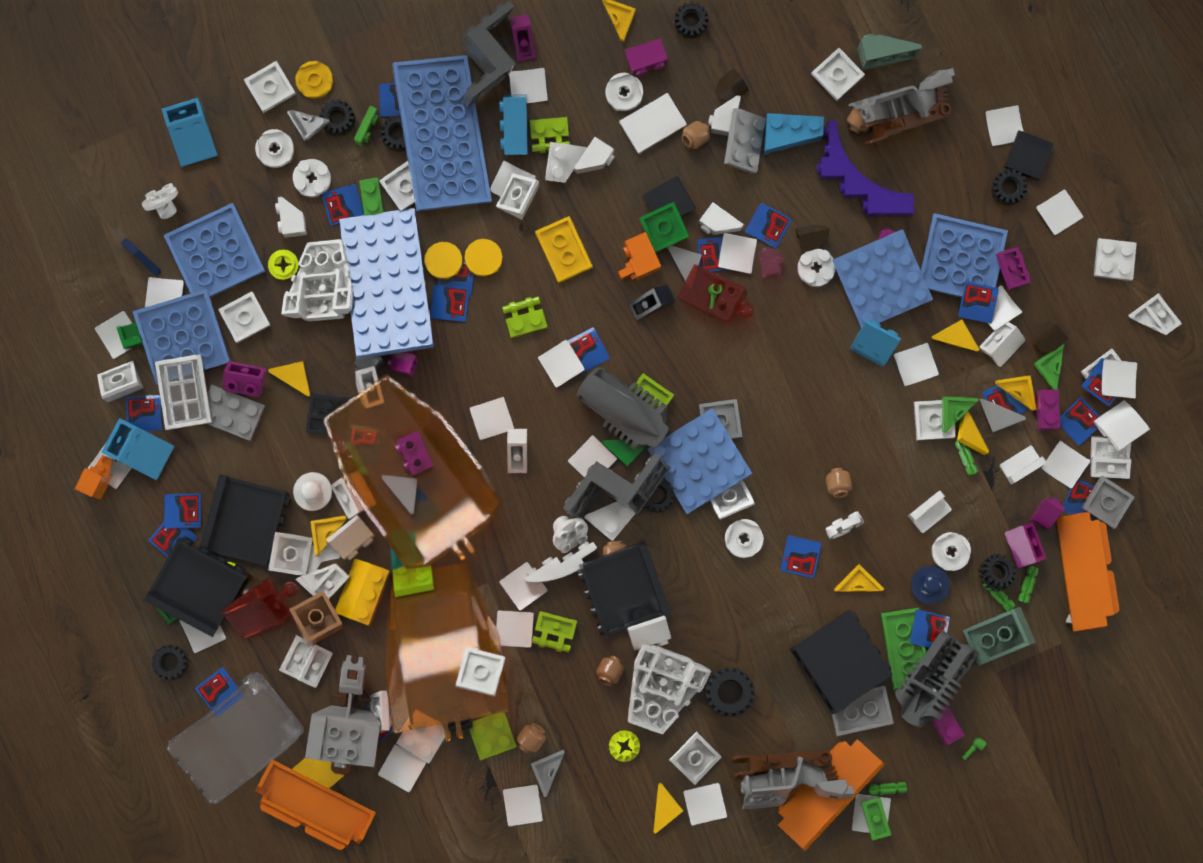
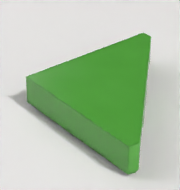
(1050, 367)
(953, 409)

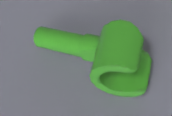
(713, 294)
(977, 743)

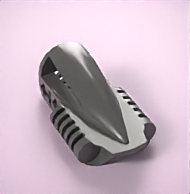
(625, 409)
(932, 683)

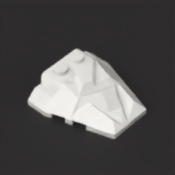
(321, 285)
(662, 687)

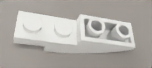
(554, 570)

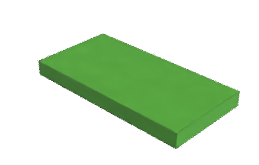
(900, 652)

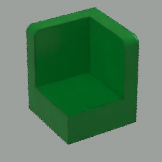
(129, 336)

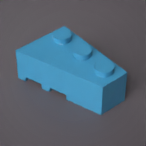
(514, 124)
(788, 131)

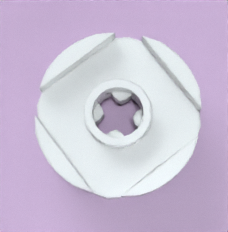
(630, 83)
(266, 141)
(305, 169)
(810, 276)
(842, 527)
(753, 533)
(946, 561)

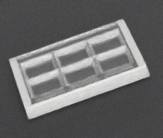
(183, 392)

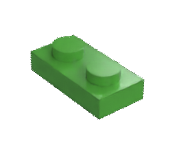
(363, 133)
(371, 196)
(876, 818)

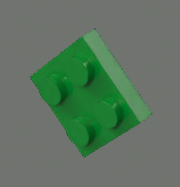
(664, 227)

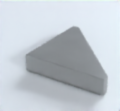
(307, 124)
(684, 259)
(999, 416)
(403, 489)
(546, 769)

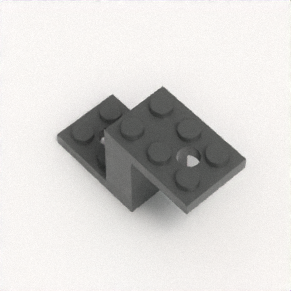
(487, 53)
(604, 480)

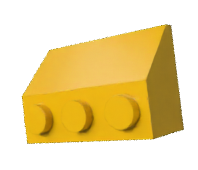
(362, 592)

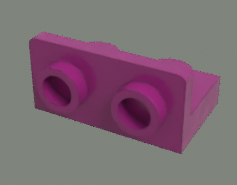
(1013, 268)

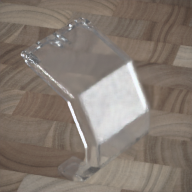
(236, 739)

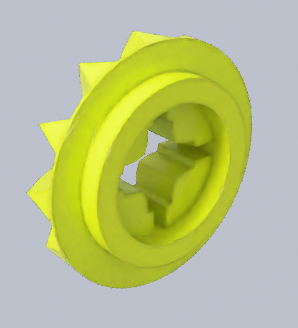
(277, 258)
(627, 755)

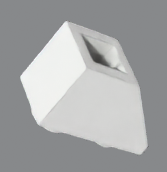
(292, 219)

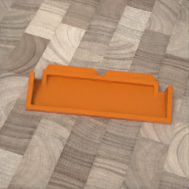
(1087, 581)
(306, 802)
(808, 813)

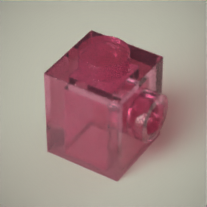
(770, 262)

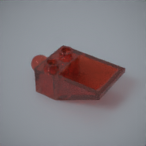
(696, 295)
(259, 608)

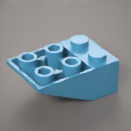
(189, 132)
(875, 342)
(138, 449)

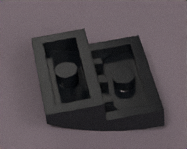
(1029, 155)
(670, 192)
(320, 407)

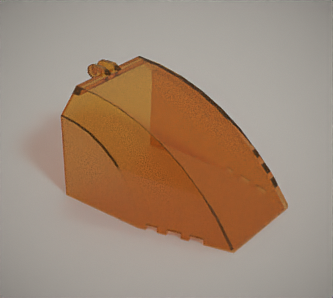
(456, 486)
(426, 651)

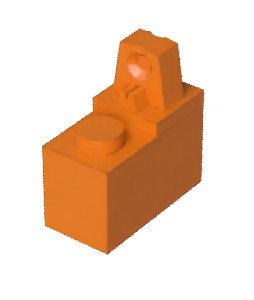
(643, 258)
(96, 479)

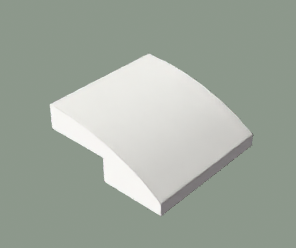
(1121, 425)
(1107, 460)
(305, 662)

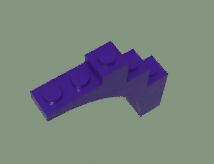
(878, 201)

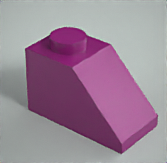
(522, 37)
(403, 364)

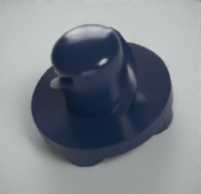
(930, 585)

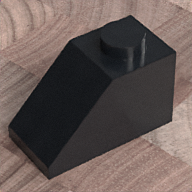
(652, 302)

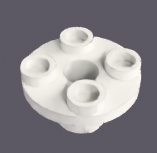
(162, 201)
(312, 491)
(569, 533)

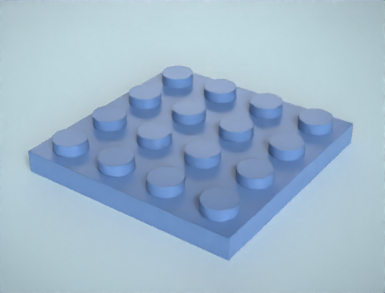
(214, 252)
(961, 253)
(882, 278)
(182, 329)
(701, 461)

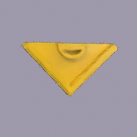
(620, 15)
(957, 336)
(293, 375)
(1020, 389)
(970, 436)
(323, 529)
(858, 580)
(666, 809)

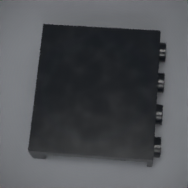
(244, 520)
(196, 586)
(624, 589)
(841, 661)

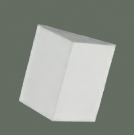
(518, 195)
(119, 381)

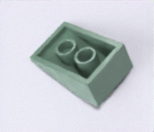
(884, 50)
(999, 635)

